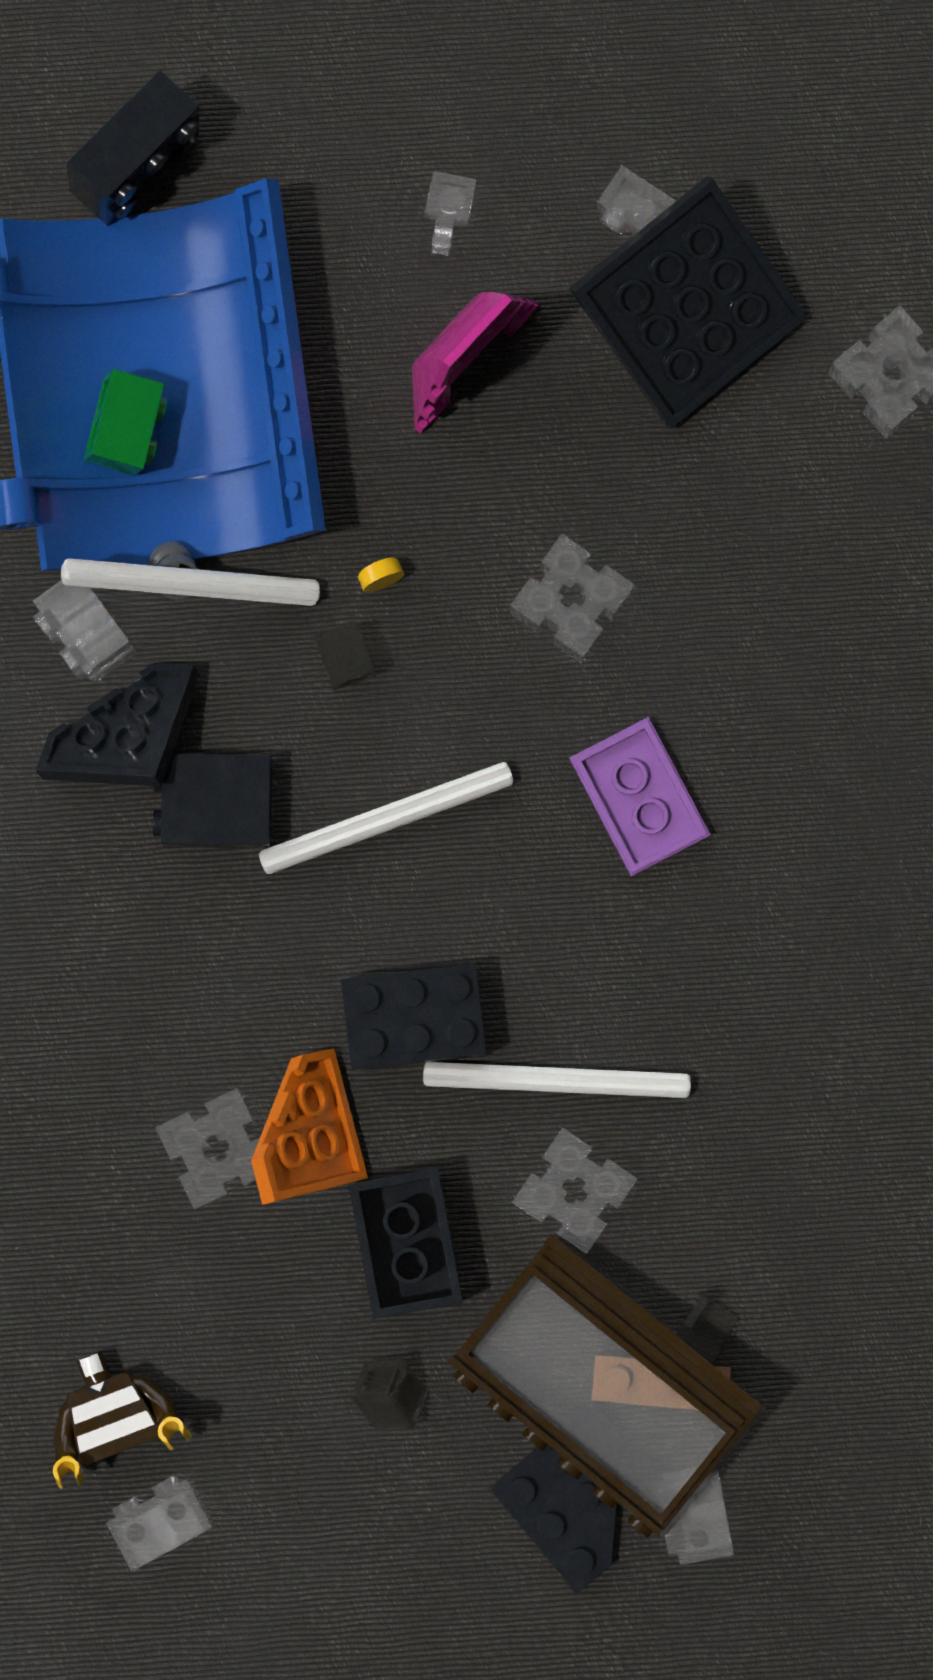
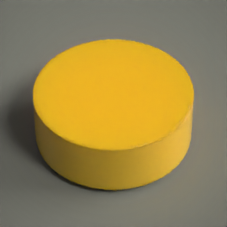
(380, 574)

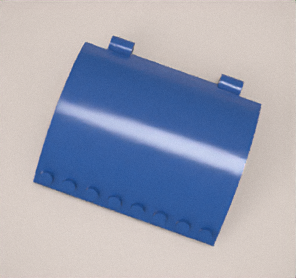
(179, 300)

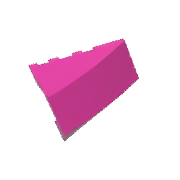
(459, 346)

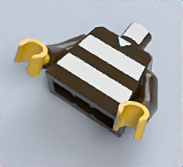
(110, 1418)

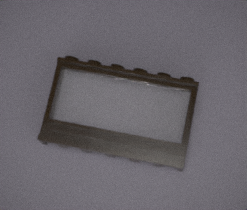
(606, 1388)

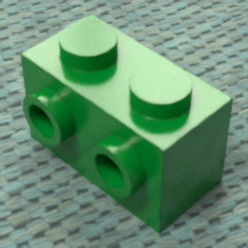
(125, 422)

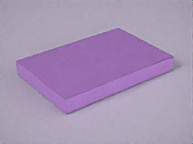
(639, 797)

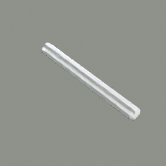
(189, 582)
(386, 818)
(557, 1079)

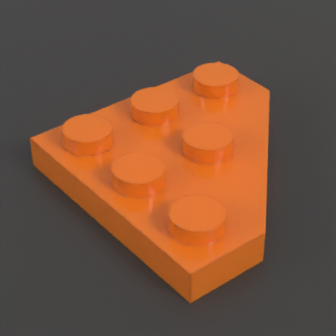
(308, 1133)

